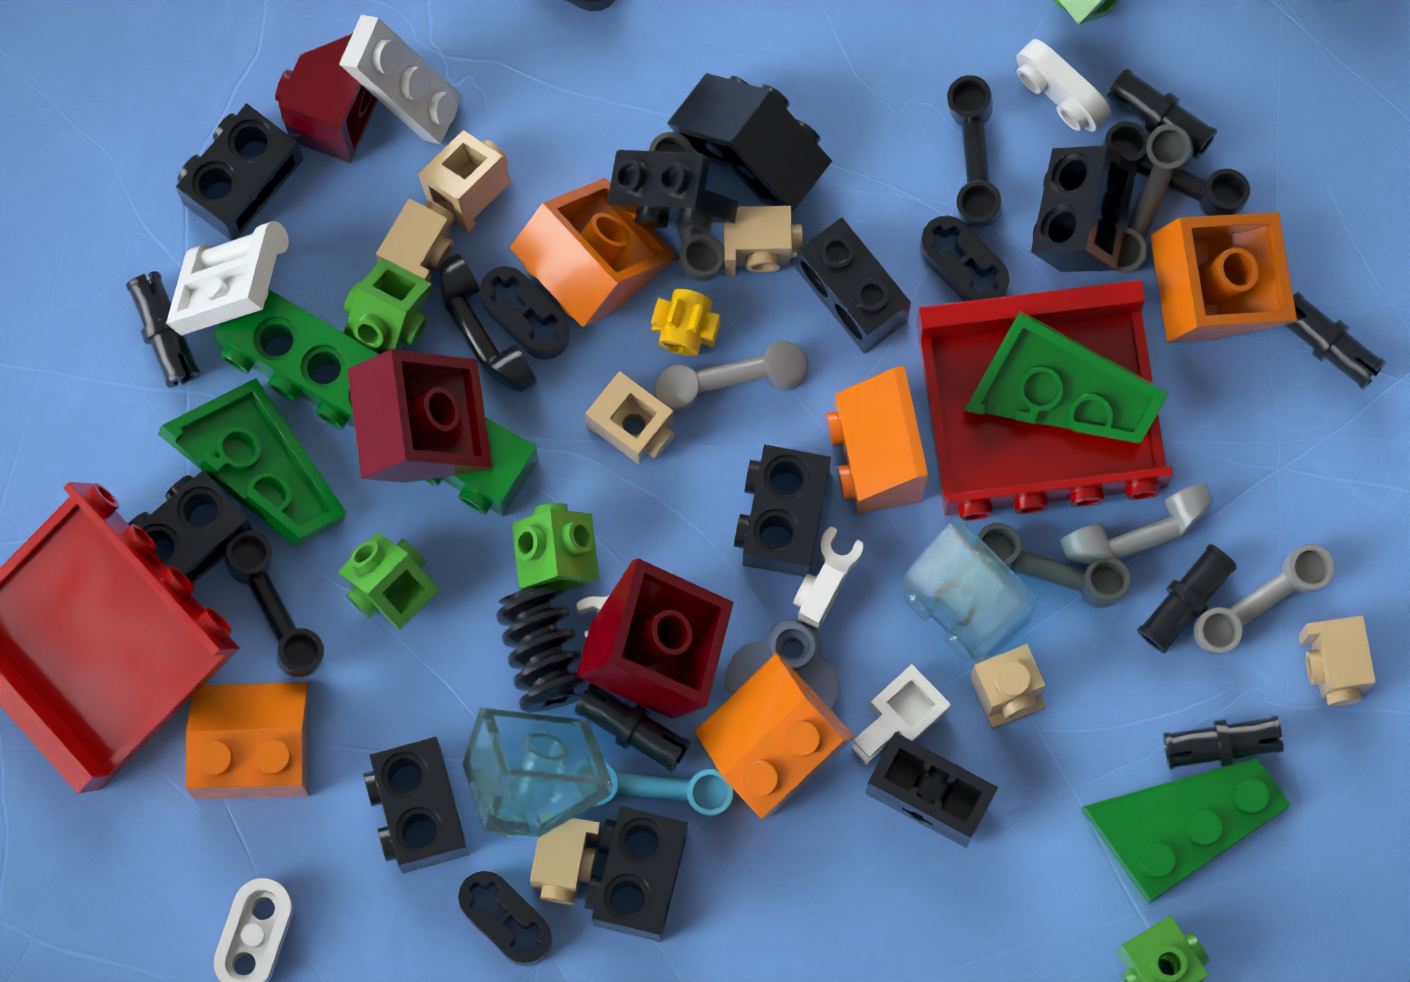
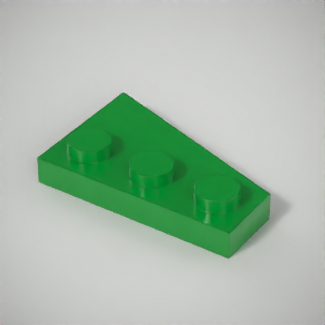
(1065, 385)
(258, 461)
(1185, 823)

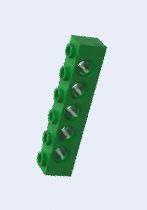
(320, 344)

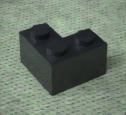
(752, 136)

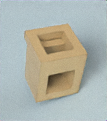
(465, 177)
(419, 239)
(761, 239)
(626, 401)
(1339, 659)
(1008, 686)
(564, 860)

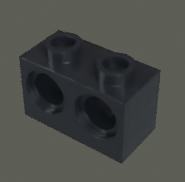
(252, 179)
(1084, 209)
(853, 285)
(795, 512)
(194, 547)
(429, 802)
(651, 876)

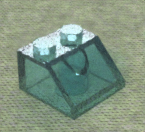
(968, 593)
(533, 771)

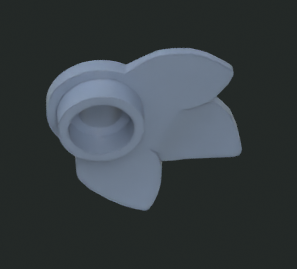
(809, 666)

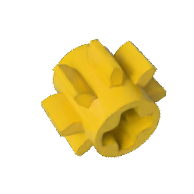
(685, 322)

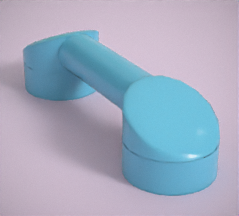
(705, 791)

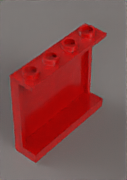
(1010, 463)
(99, 639)

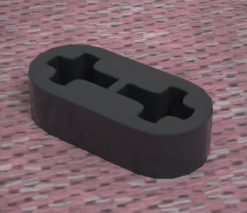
(973, 254)
(533, 303)
(515, 908)

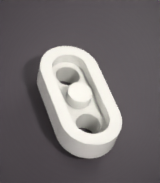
(1075, 97)
(251, 936)

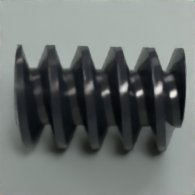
(539, 648)

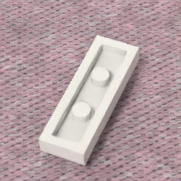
(400, 79)

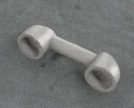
(782, 366)
(1185, 512)
(1302, 571)

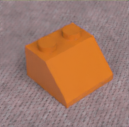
(590, 252)
(1222, 276)
(878, 443)
(772, 737)
(248, 741)

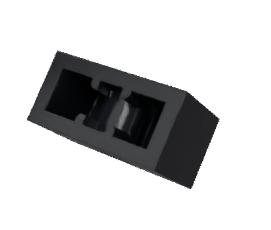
(930, 790)

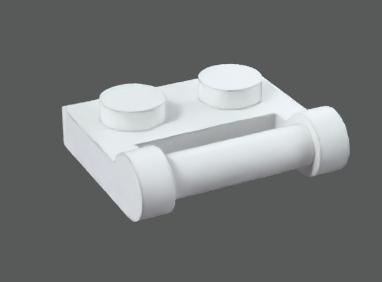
(226, 279)

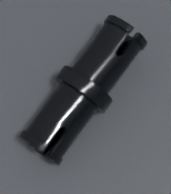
(1159, 110)
(1334, 343)
(167, 344)
(1187, 598)
(632, 727)
(1223, 742)

